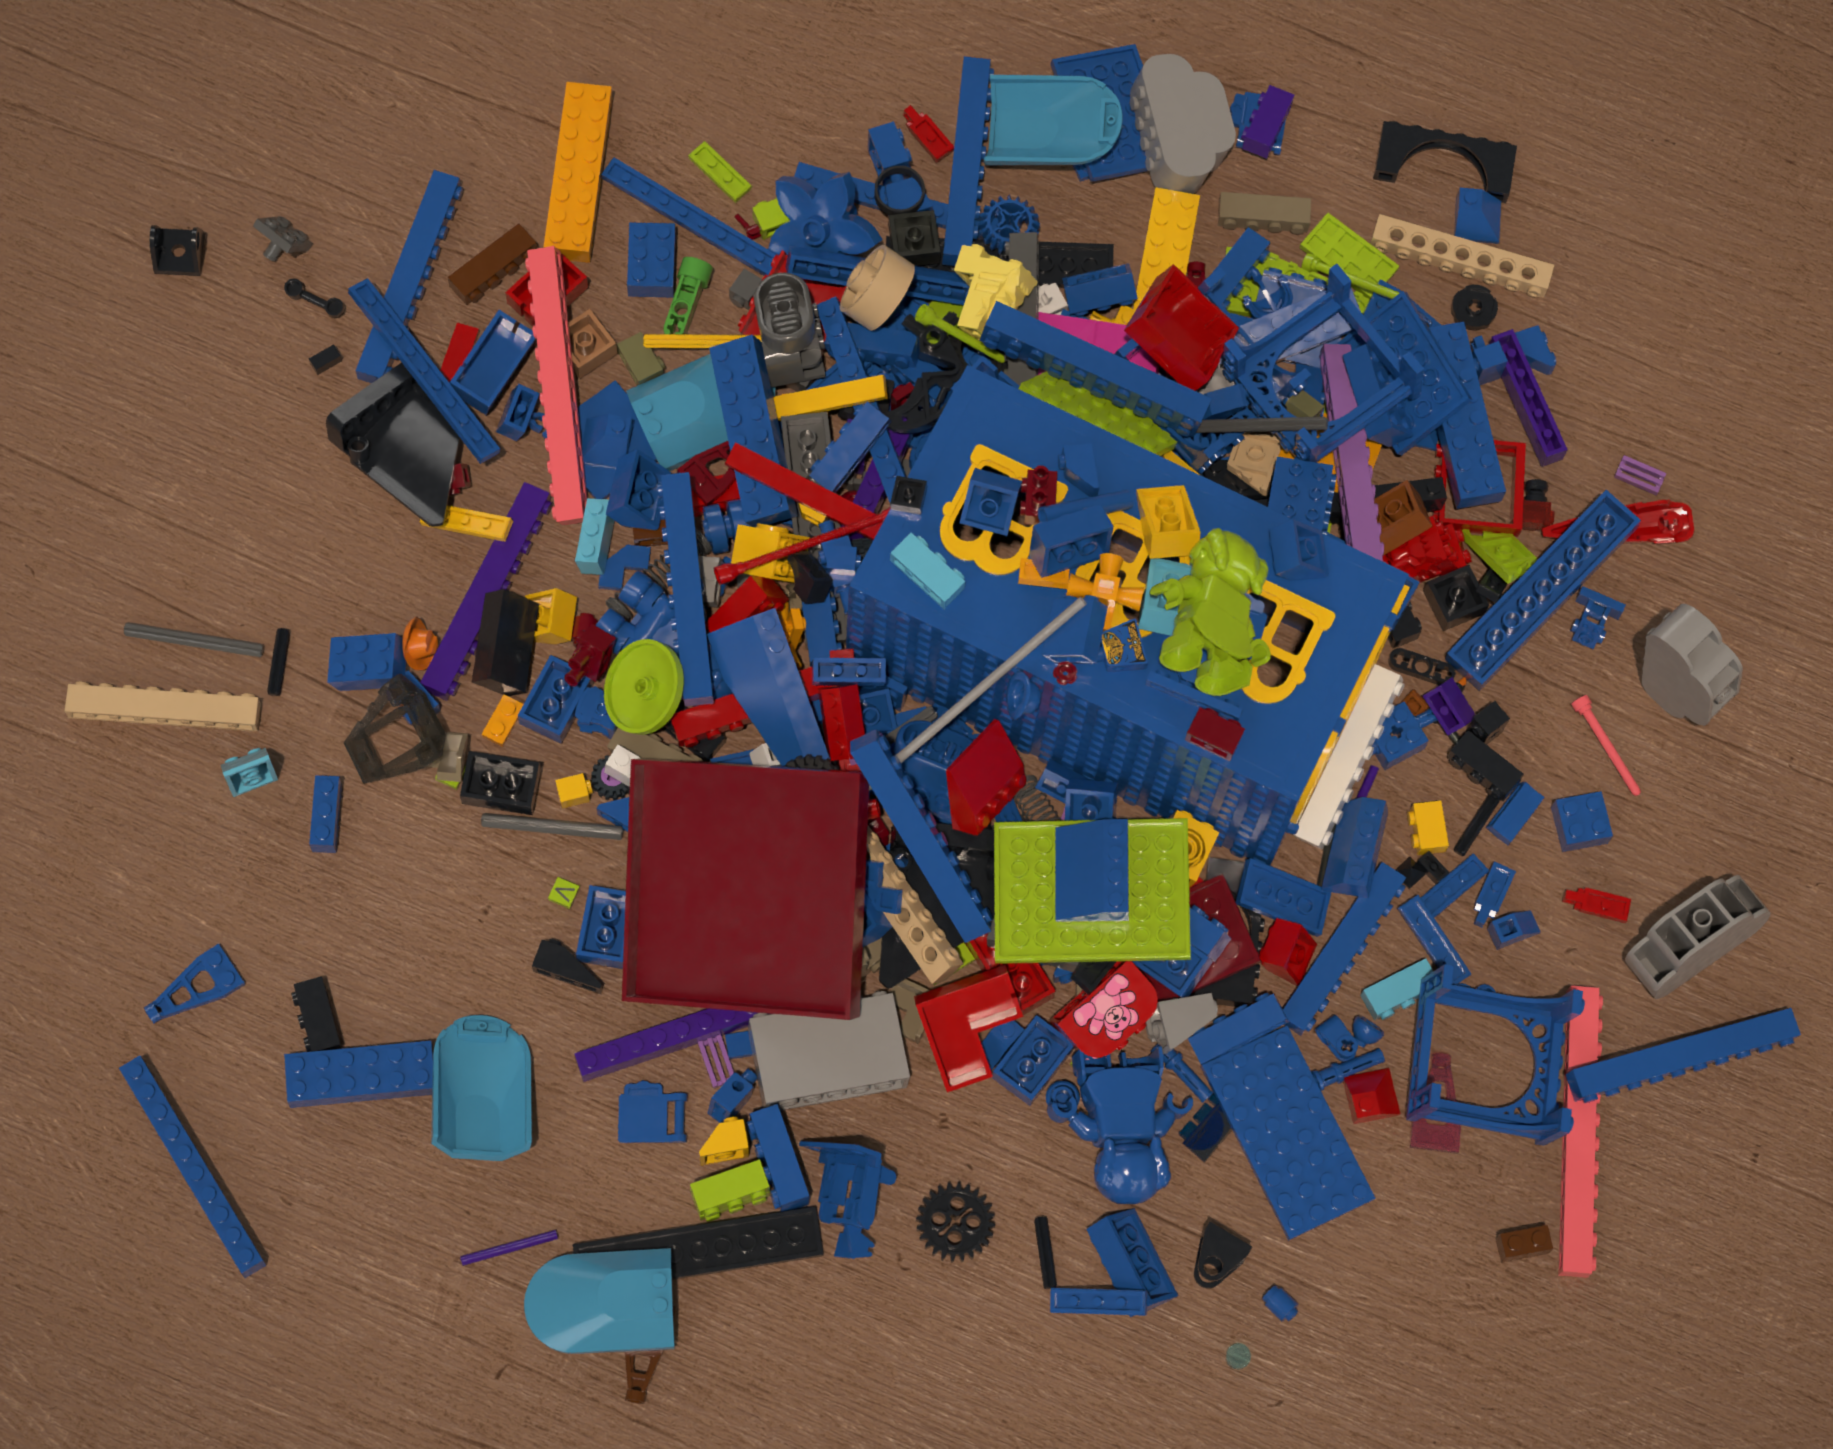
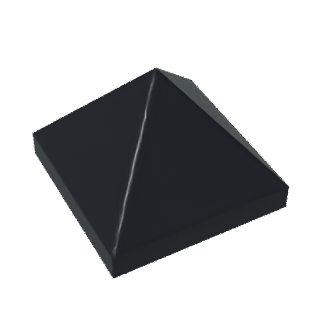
(1411, 871)

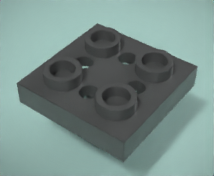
(282, 237)

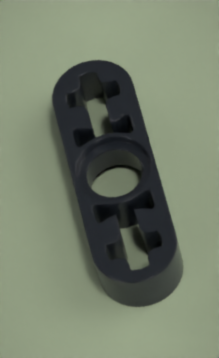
(1407, 655)

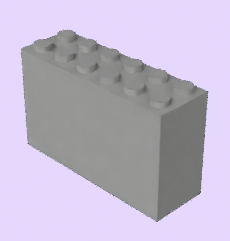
(828, 1059)

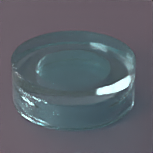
(1238, 1356)

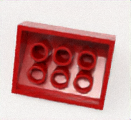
(983, 779)

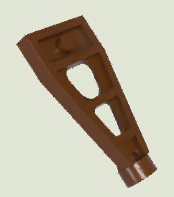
(638, 1379)

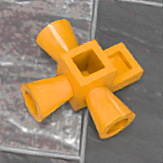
(1107, 587)
(793, 627)

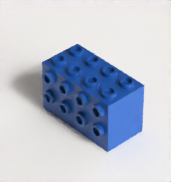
(1303, 491)

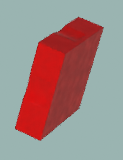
(1181, 328)

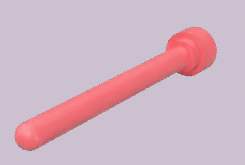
(1584, 707)

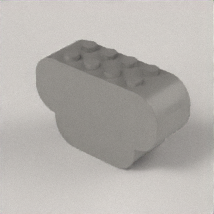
(1180, 122)
(1689, 666)
(1696, 935)

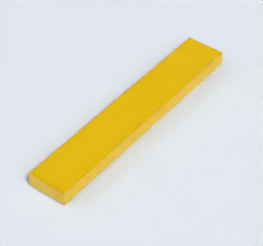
(831, 397)

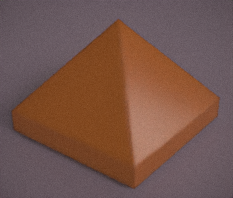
(1415, 703)

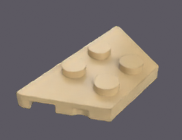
(1255, 459)

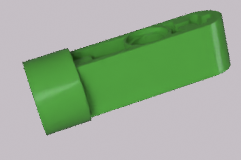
(692, 277)

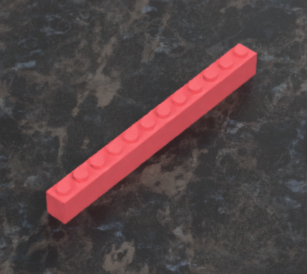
(558, 384)
(1579, 1146)

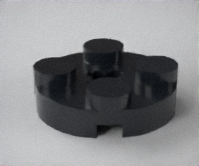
(1485, 301)

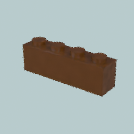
(492, 265)

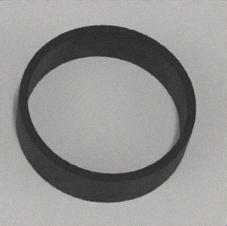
(899, 170)

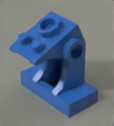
(1597, 608)

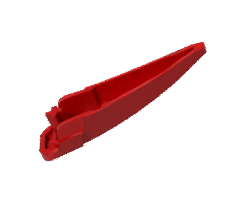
(1660, 523)

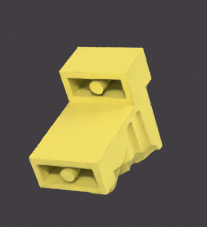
(989, 282)

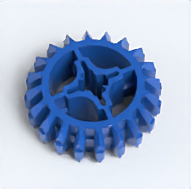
(1009, 213)

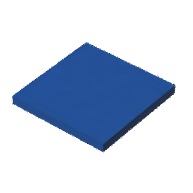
(616, 402)

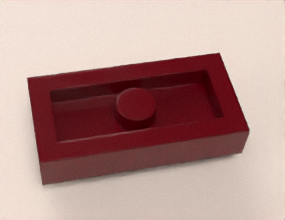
(900, 395)

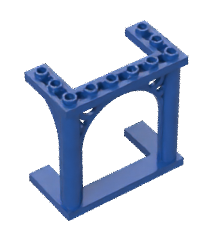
(1244, 361)
(1284, 385)
(1551, 1013)

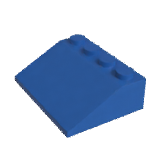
(1092, 871)

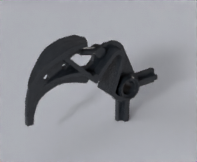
(938, 354)

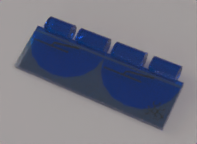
(1210, 1132)

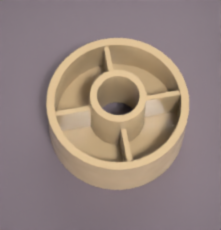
(876, 287)

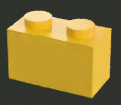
(1428, 827)

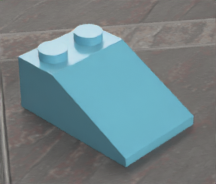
(1153, 612)
(248, 771)

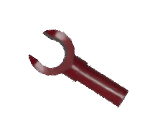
(751, 231)

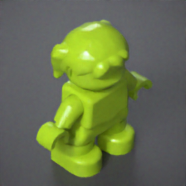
(1216, 614)

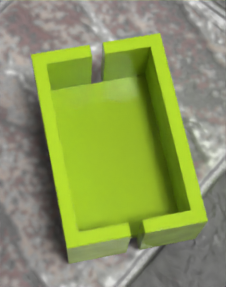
(730, 1191)

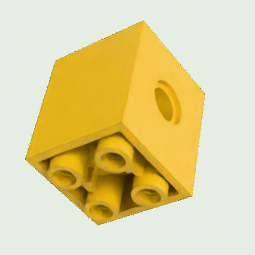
(760, 540)
(1200, 842)

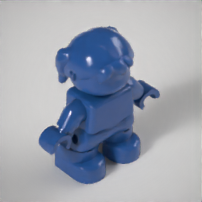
(652, 622)
(1123, 1123)

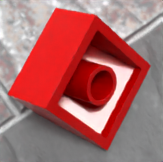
(1288, 951)

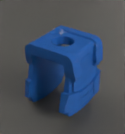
(593, 714)

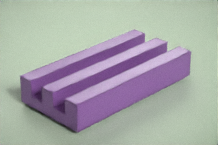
(1644, 468)
(710, 1041)

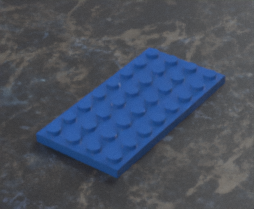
(1288, 1132)

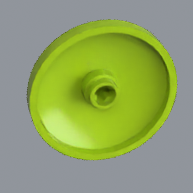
(643, 687)

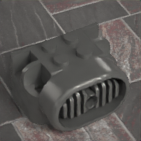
(789, 329)

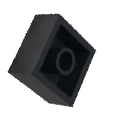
(908, 495)

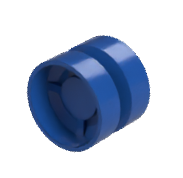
(720, 527)

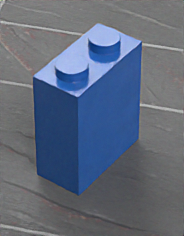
(1080, 636)

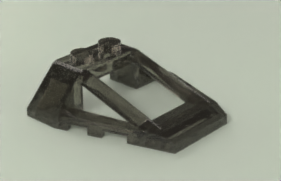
(424, 719)

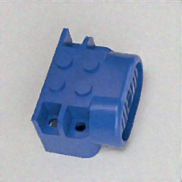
(929, 764)

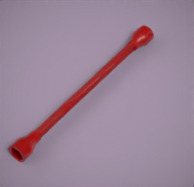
(729, 571)

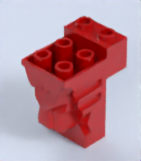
(1431, 552)

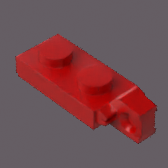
(928, 134)
(1599, 903)

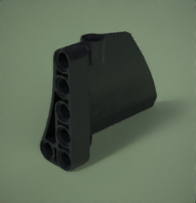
(399, 442)
(974, 857)

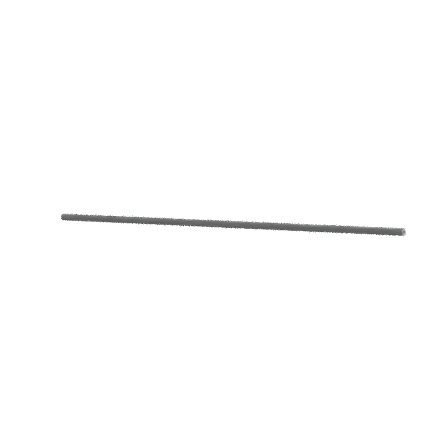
(991, 679)

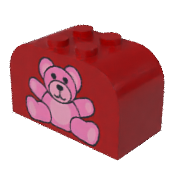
(1110, 1014)

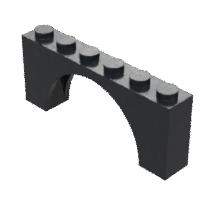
(1490, 158)
(1237, 988)

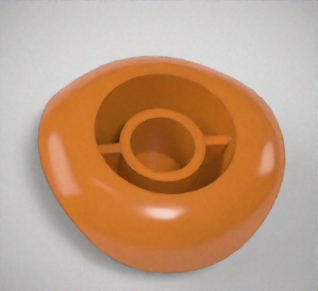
(418, 644)

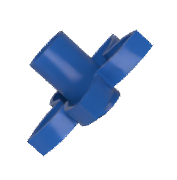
(821, 217)

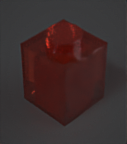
(1537, 515)

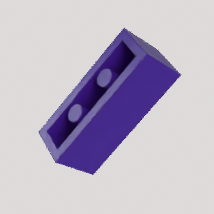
(1267, 121)

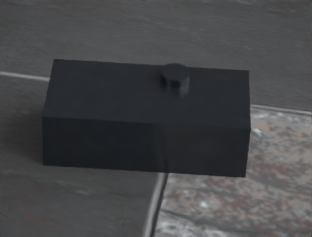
(505, 642)

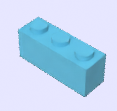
(594, 538)
(928, 570)
(1396, 991)

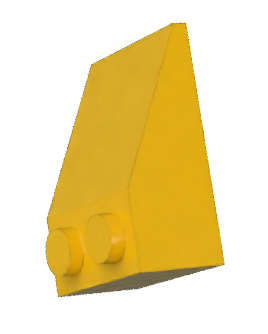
(1167, 521)

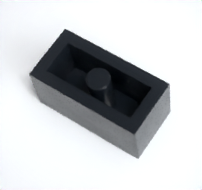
(325, 359)
(1432, 867)

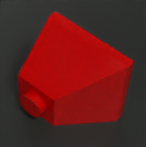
(1371, 1096)

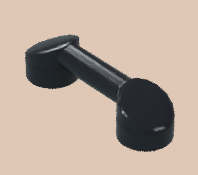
(296, 291)

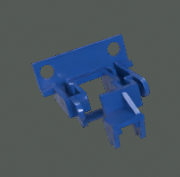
(865, 1171)

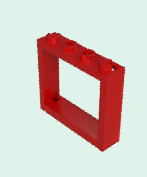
(1503, 448)

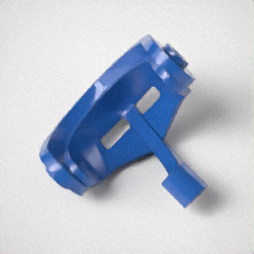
(1270, 301)

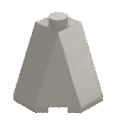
(1179, 1019)

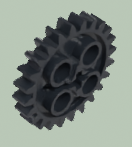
(940, 1206)

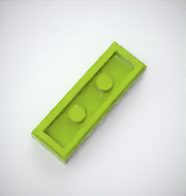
(720, 172)

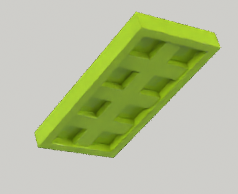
(1340, 245)

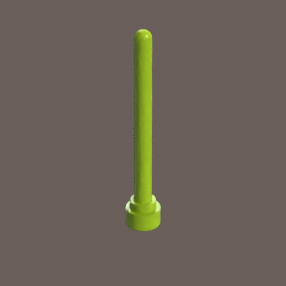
(1312, 263)
(926, 315)

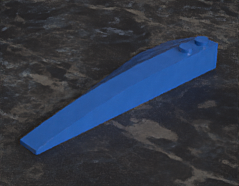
(767, 685)

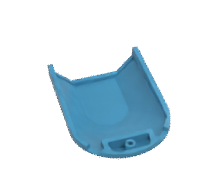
(1051, 120)
(681, 412)
(481, 1090)
(603, 1302)

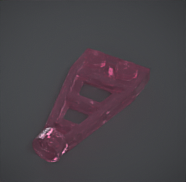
(1437, 1137)

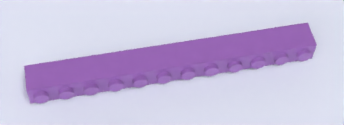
(1351, 458)

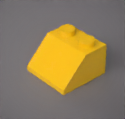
(554, 616)
(725, 1143)

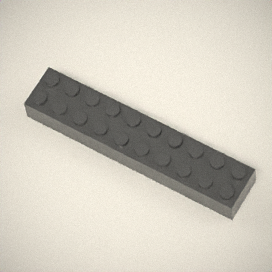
(804, 443)

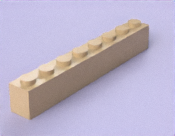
(163, 707)

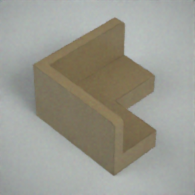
(454, 757)
(904, 994)

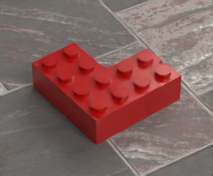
(956, 1016)

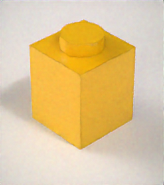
(573, 790)

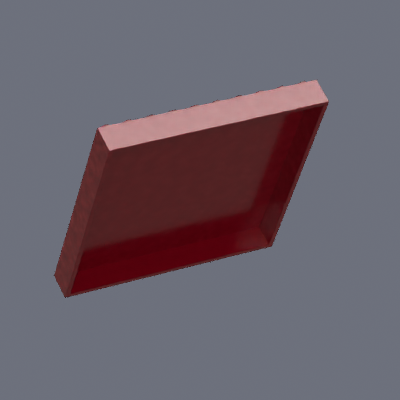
(745, 887)

